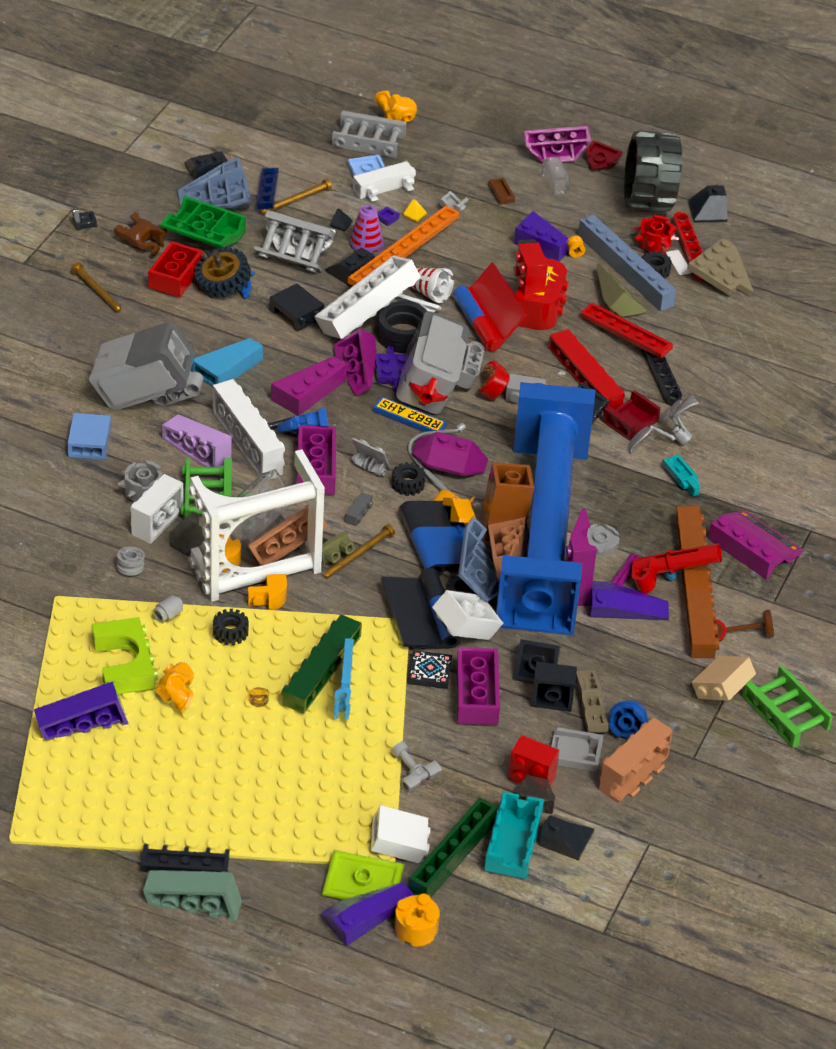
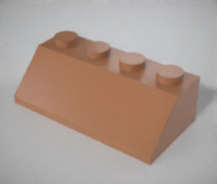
(282, 538)

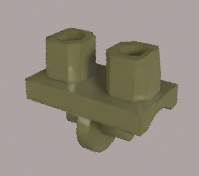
(335, 547)

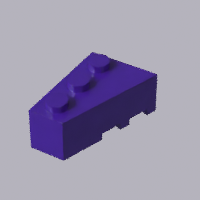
(552, 241)

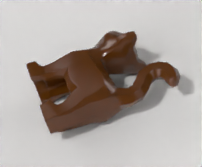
(140, 232)

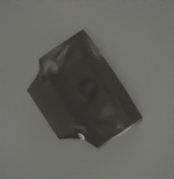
(537, 788)

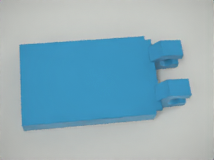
(345, 692)

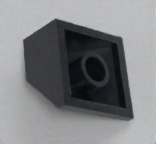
(709, 205)
(565, 836)

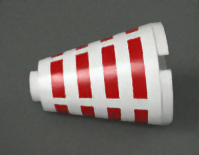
(434, 283)

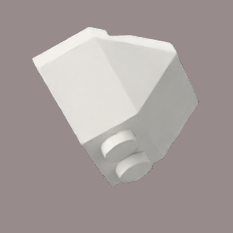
(294, 241)

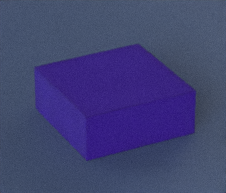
(387, 216)

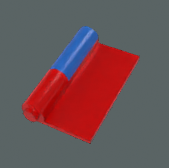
(490, 307)

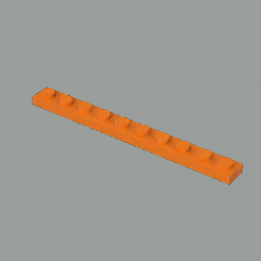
(409, 242)

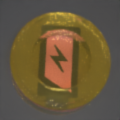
(258, 697)

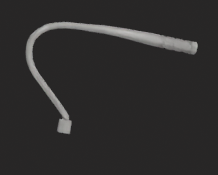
(432, 478)

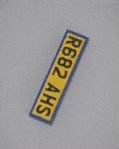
(408, 415)

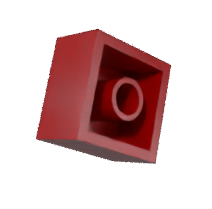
(531, 268)
(532, 759)

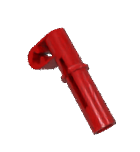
(646, 568)

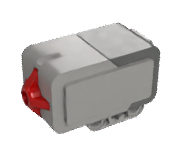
(438, 362)
(146, 367)

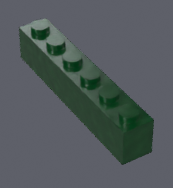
(320, 665)
(453, 848)

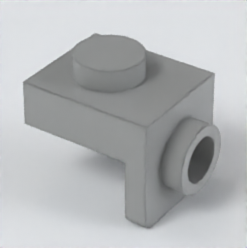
(453, 202)

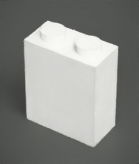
(400, 834)

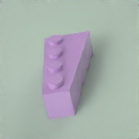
(197, 441)

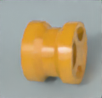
(576, 247)

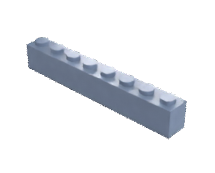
(627, 263)

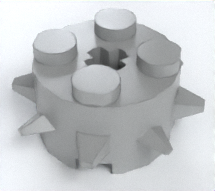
(139, 478)

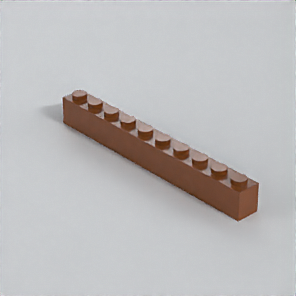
(697, 586)

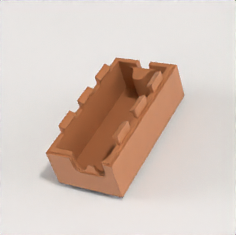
(635, 761)

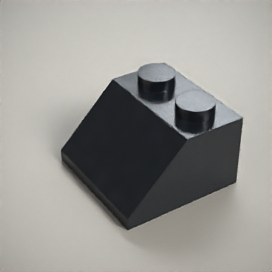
(202, 164)
(349, 264)
(532, 652)

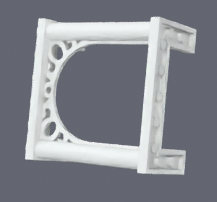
(222, 509)

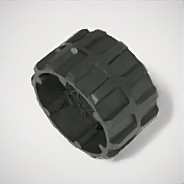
(652, 171)

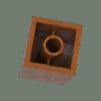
(507, 494)

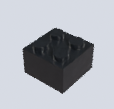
(554, 686)

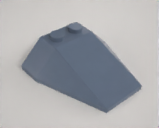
(222, 187)
(477, 562)

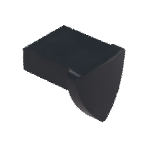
(83, 220)

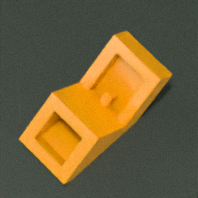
(460, 509)

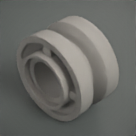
(130, 561)

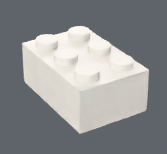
(156, 508)
(467, 615)

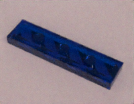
(267, 188)

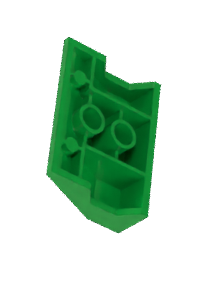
(206, 223)

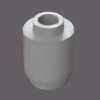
(168, 608)

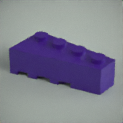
(81, 712)

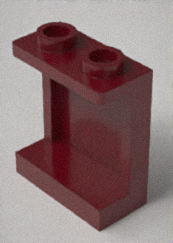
(632, 415)

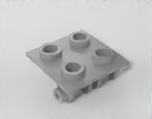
(370, 458)

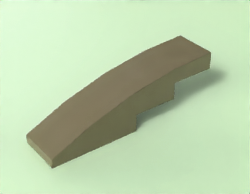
(591, 701)

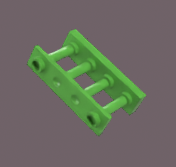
(224, 483)
(779, 720)

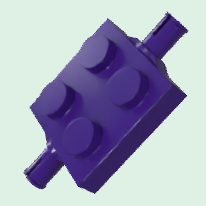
(389, 367)

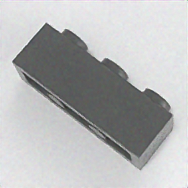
(359, 509)

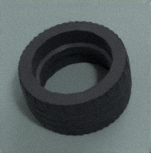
(398, 313)

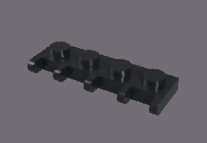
(183, 860)

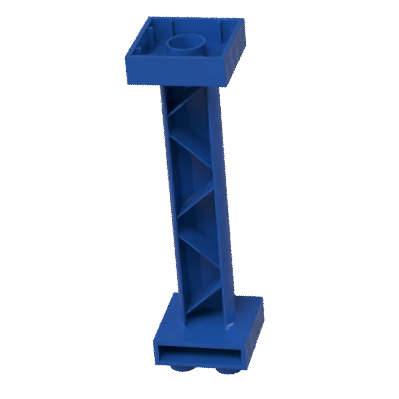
(542, 588)

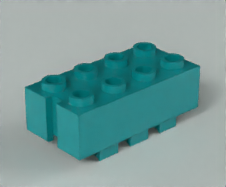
(514, 835)

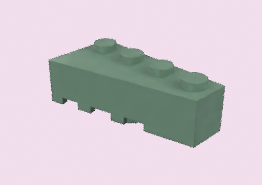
(194, 891)

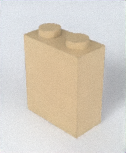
(723, 678)

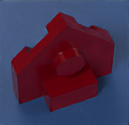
(602, 156)

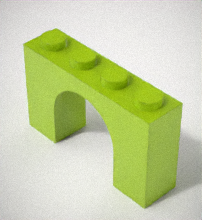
(126, 635)

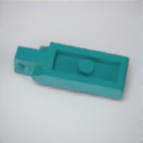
(682, 474)

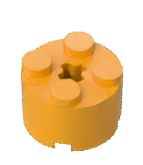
(417, 920)

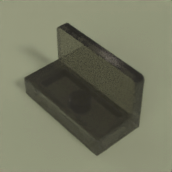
(187, 534)

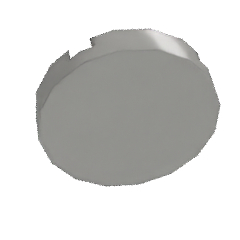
(603, 538)

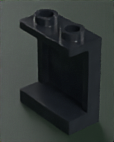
(297, 305)

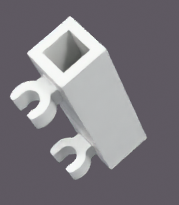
(384, 180)

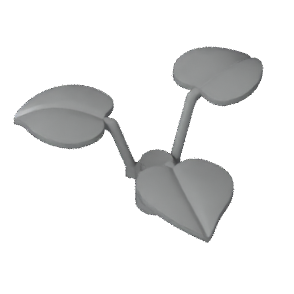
(679, 431)

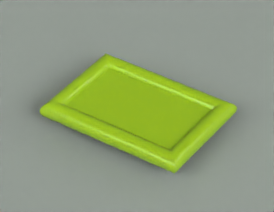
(358, 874)

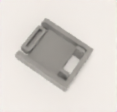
(574, 749)

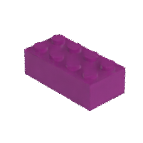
(320, 449)
(477, 686)

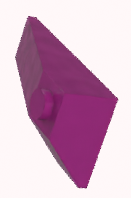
(359, 354)

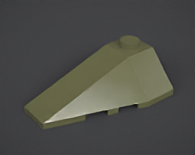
(616, 295)

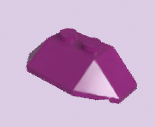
(558, 142)
(450, 454)

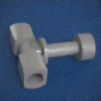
(417, 771)

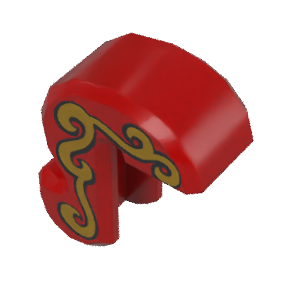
(496, 382)

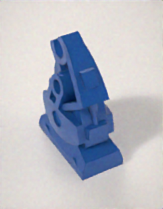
(308, 419)

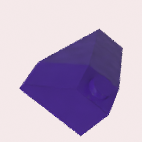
(620, 602)
(363, 912)

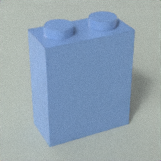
(89, 436)

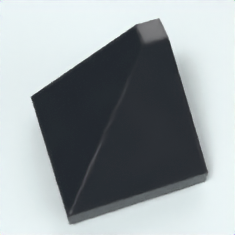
(341, 220)

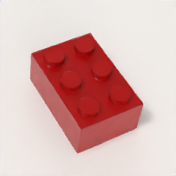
(174, 269)

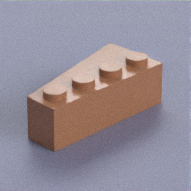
(508, 539)

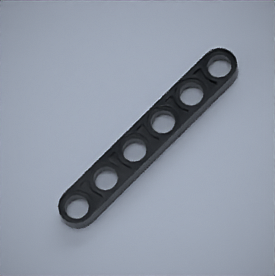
(662, 380)

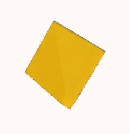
(414, 211)

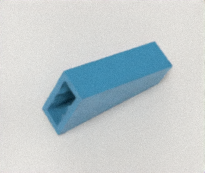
(228, 361)

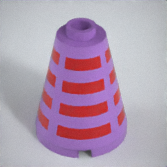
(367, 230)

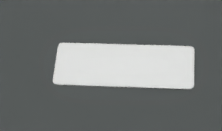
(679, 262)

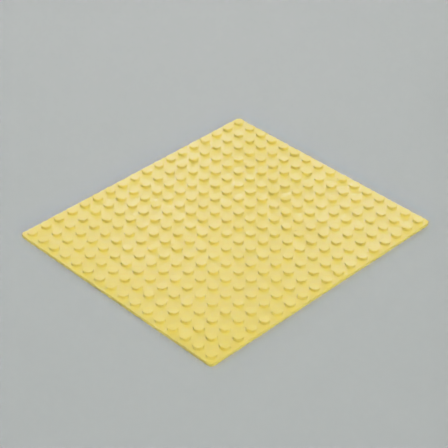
(222, 769)

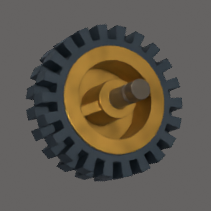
(222, 272)

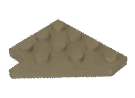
(722, 268)

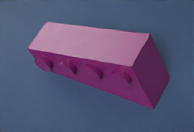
(309, 385)

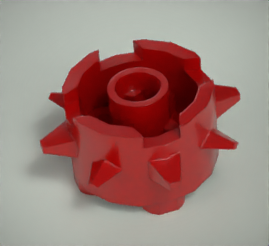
(655, 234)

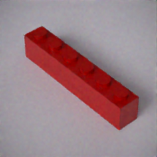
(584, 366)

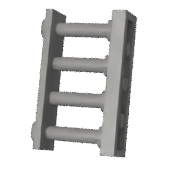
(369, 124)
(306, 230)

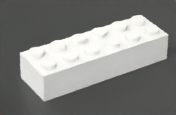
(367, 297)
(247, 428)

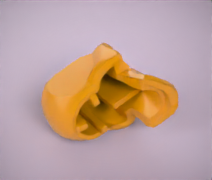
(395, 106)
(174, 685)

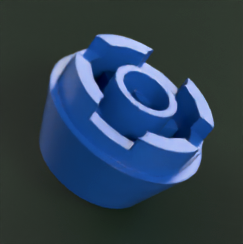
(627, 718)

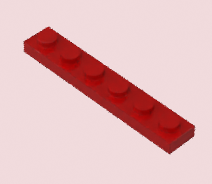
(626, 330)

